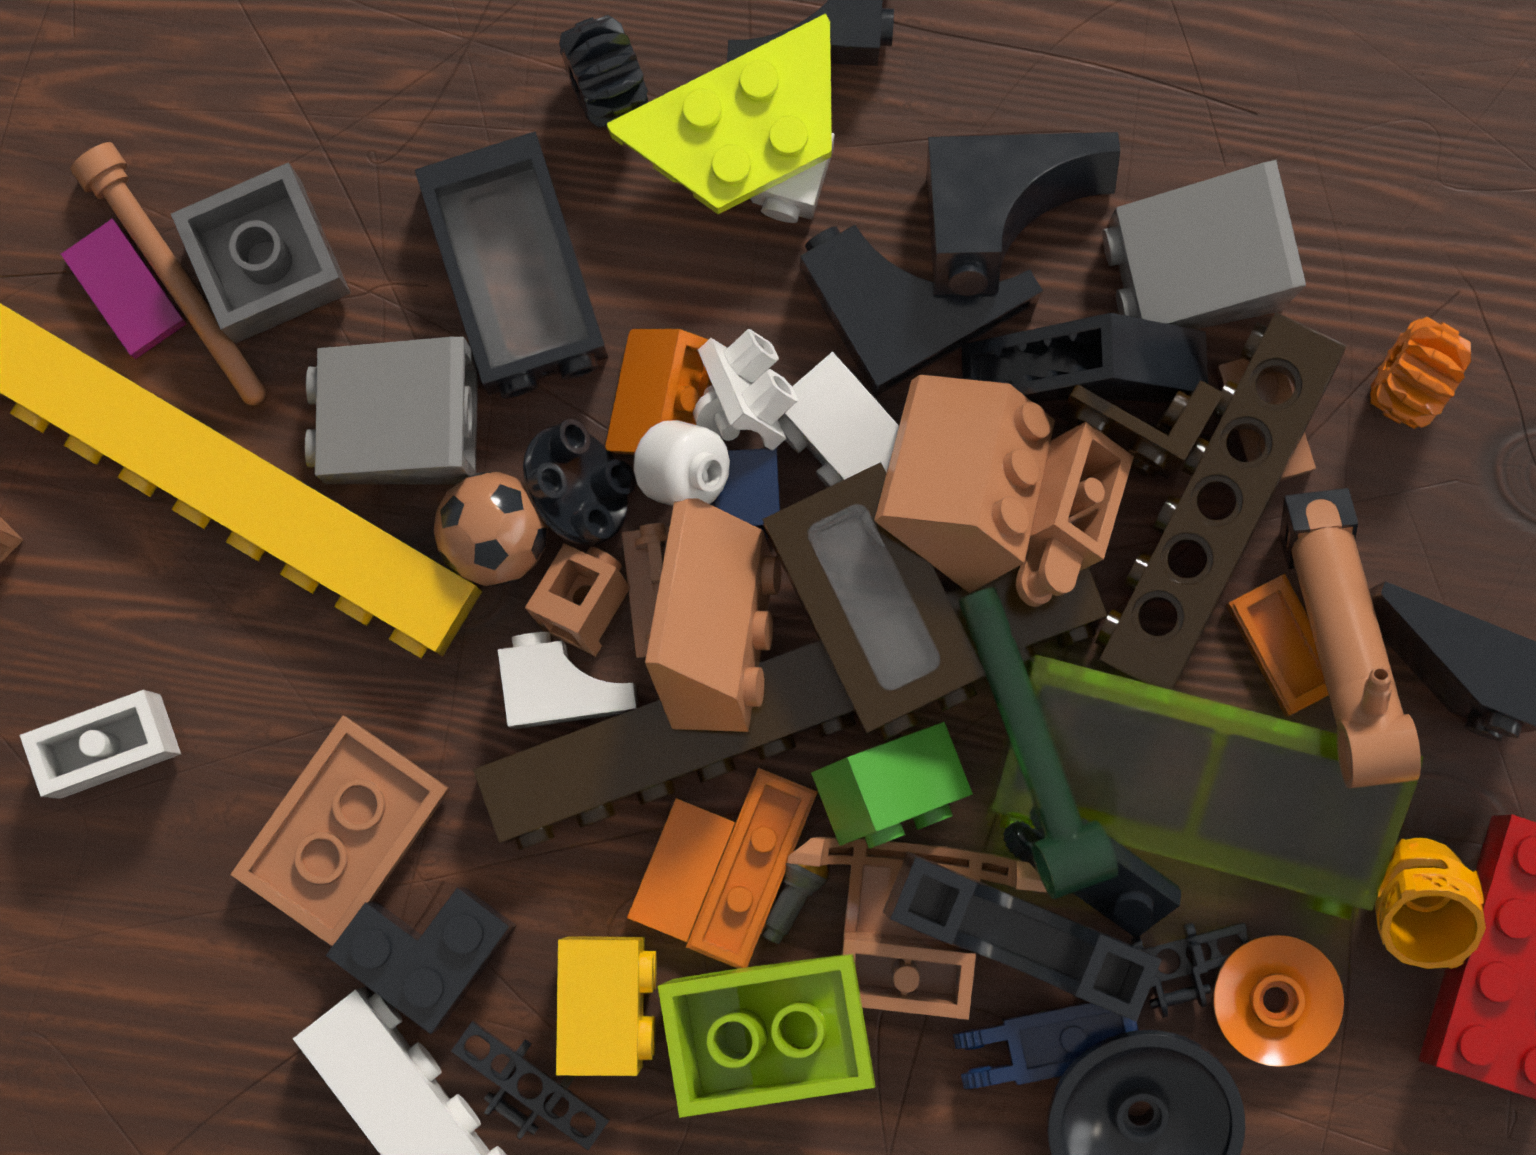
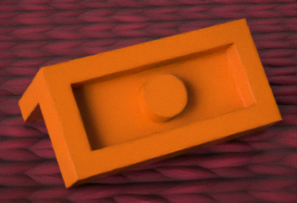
(657, 383)

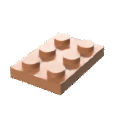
(340, 830)

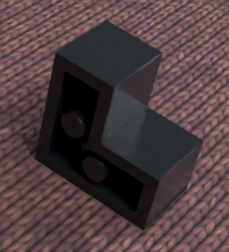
(424, 972)

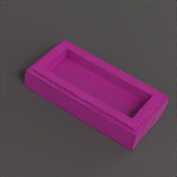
(123, 288)

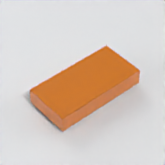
(1281, 643)
(681, 870)

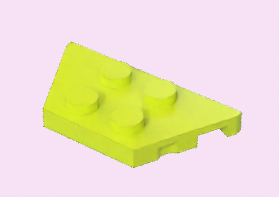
(742, 121)

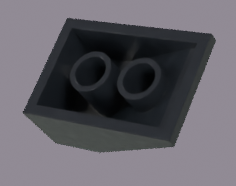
(1462, 660)

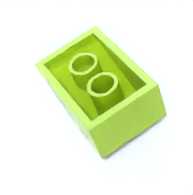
(766, 1034)

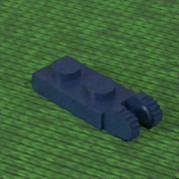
(1041, 1042)

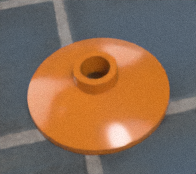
(1310, 1008)

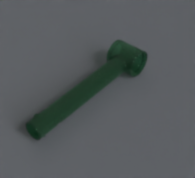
(1072, 852)

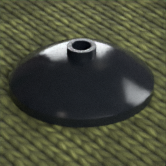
(1188, 1091)

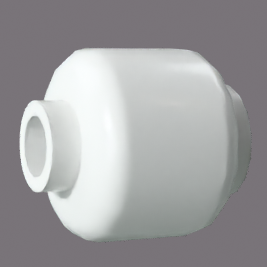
(678, 463)

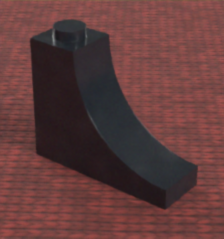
(996, 185)
(894, 318)
(1103, 353)

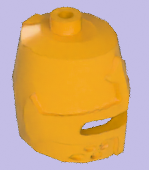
(1429, 906)

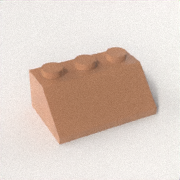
(966, 476)
(712, 619)

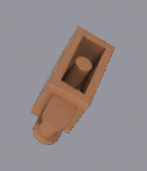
(1073, 512)

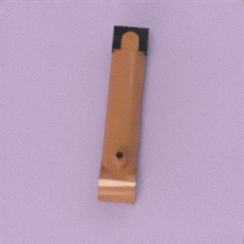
(1373, 734)

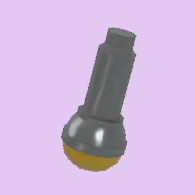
(800, 882)

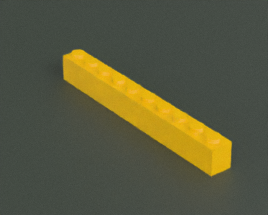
(232, 487)

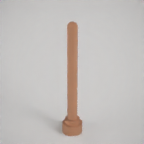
(103, 173)

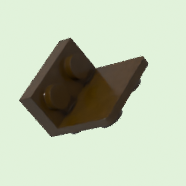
(1154, 449)

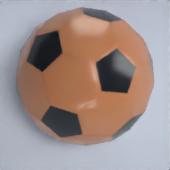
(489, 529)

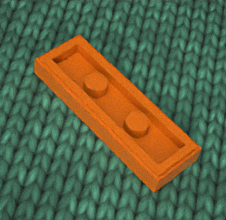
(751, 869)

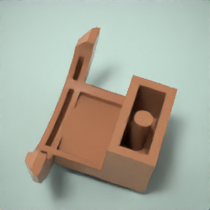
(893, 962)

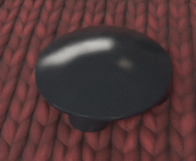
(576, 483)

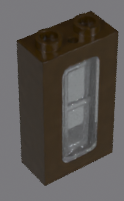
(873, 606)

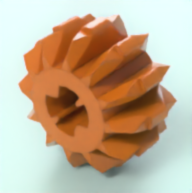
(1421, 373)

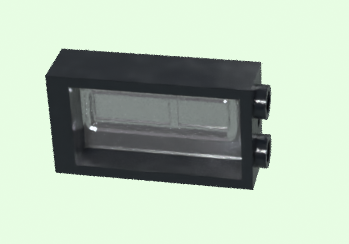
(512, 266)

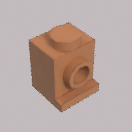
(565, 585)

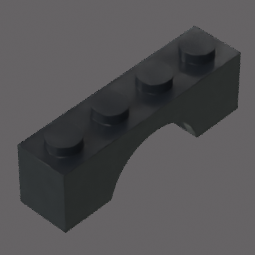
(1022, 936)

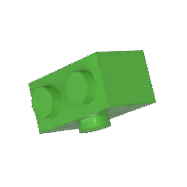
(893, 783)

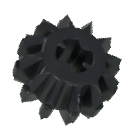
(603, 69)

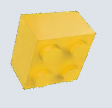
(603, 1006)

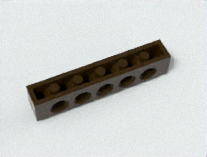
(1310, 364)

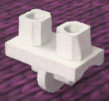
(744, 390)

